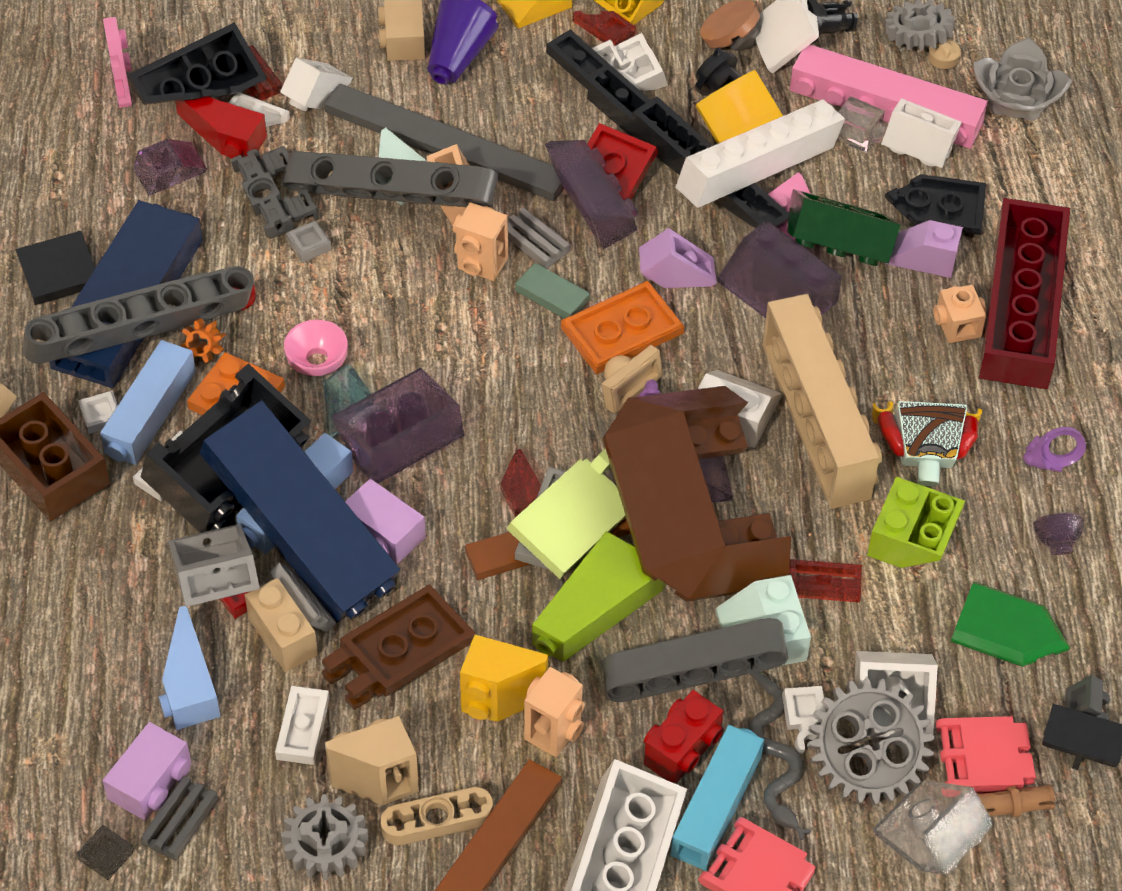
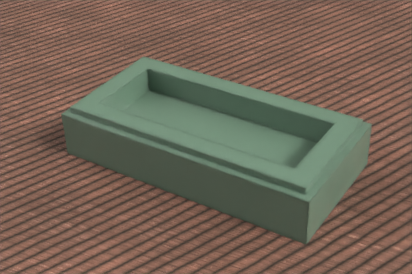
(552, 291)

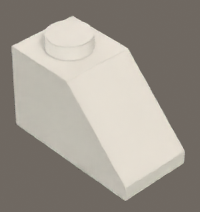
(312, 83)

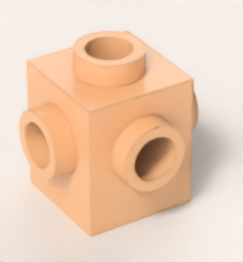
(960, 313)

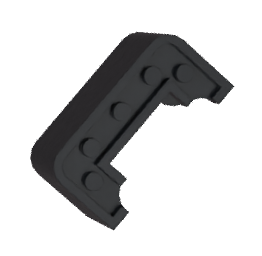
(183, 474)

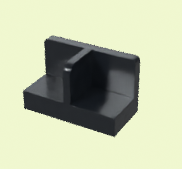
(1083, 736)

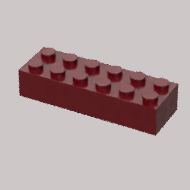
(1025, 294)

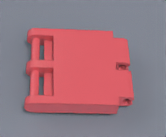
(986, 753)
(758, 863)

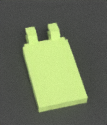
(570, 515)

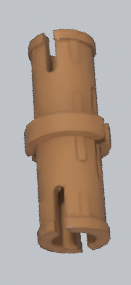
(1018, 801)

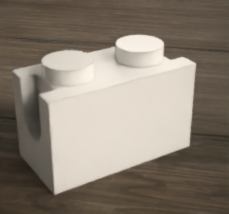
(921, 133)

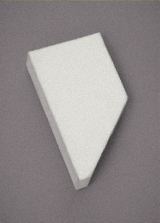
(273, 114)

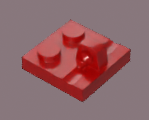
(624, 157)

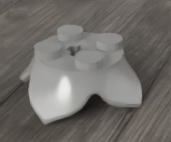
(1020, 81)

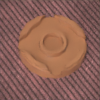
(729, 21)

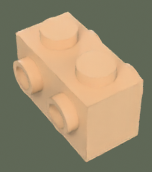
(481, 241)
(553, 711)

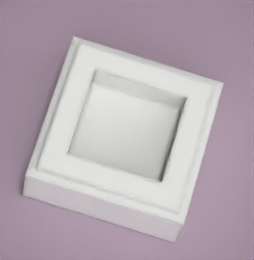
(97, 410)

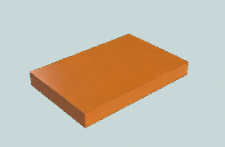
(622, 326)

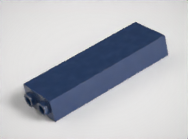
(146, 252)
(300, 512)

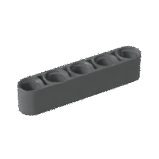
(695, 660)

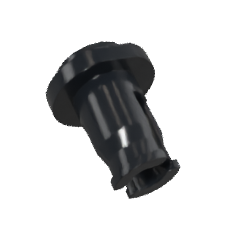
(832, 16)
(716, 72)

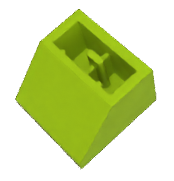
(914, 525)

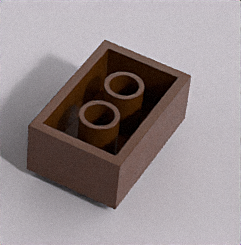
(50, 457)

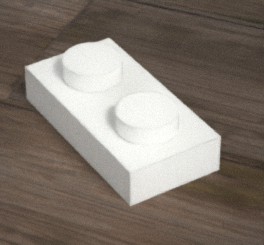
(302, 725)

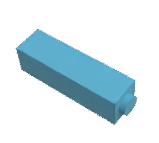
(717, 797)

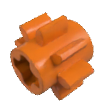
(206, 331)

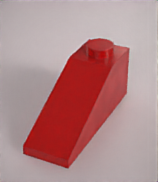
(224, 125)

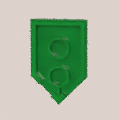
(1007, 627)

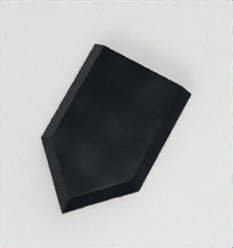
(942, 201)

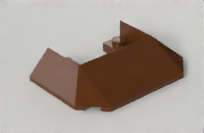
(666, 501)

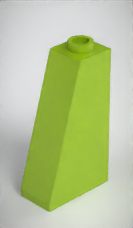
(594, 598)

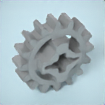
(919, 24)
(305, 835)

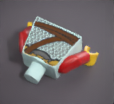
(928, 435)

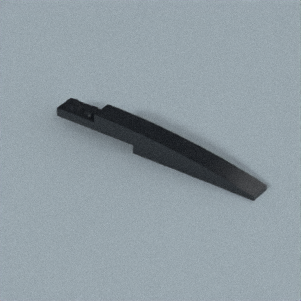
(653, 123)

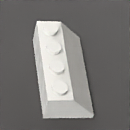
(626, 832)

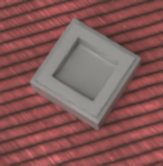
(308, 241)

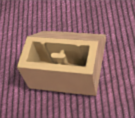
(374, 762)

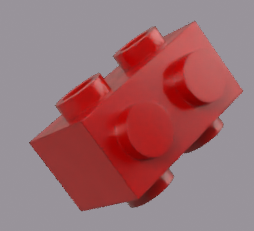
(683, 737)

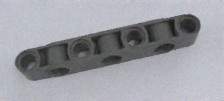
(411, 179)
(136, 314)

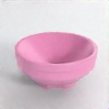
(313, 338)

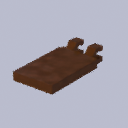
(397, 646)

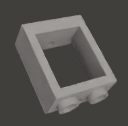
(196, 563)

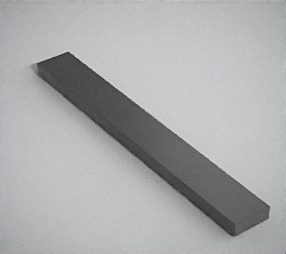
(435, 136)

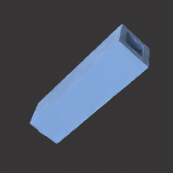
(148, 402)
(333, 462)

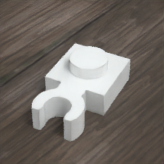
(799, 707)

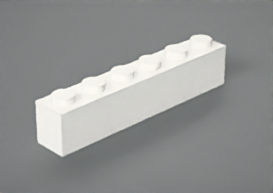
(759, 153)

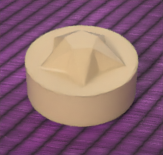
(945, 55)

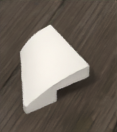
(635, 62)

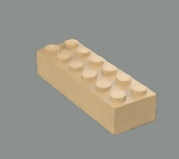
(821, 401)

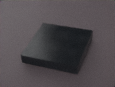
(56, 267)

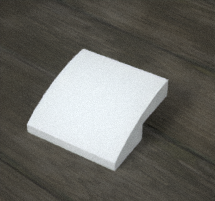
(785, 31)

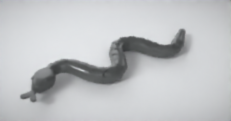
(781, 814)

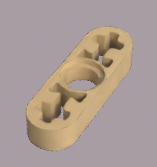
(428, 830)

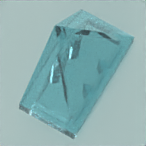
(341, 391)

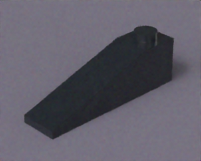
(203, 69)

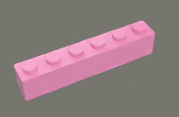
(837, 77)

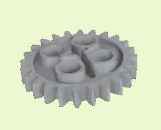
(882, 774)

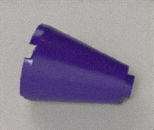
(458, 37)

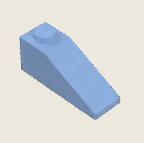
(186, 679)

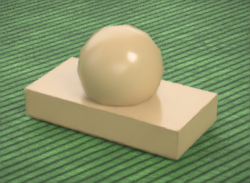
(628, 376)

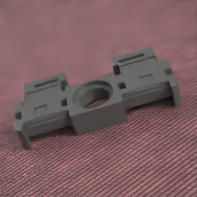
(257, 176)

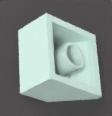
(770, 599)

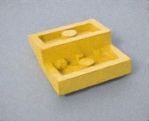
(738, 107)

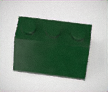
(841, 228)

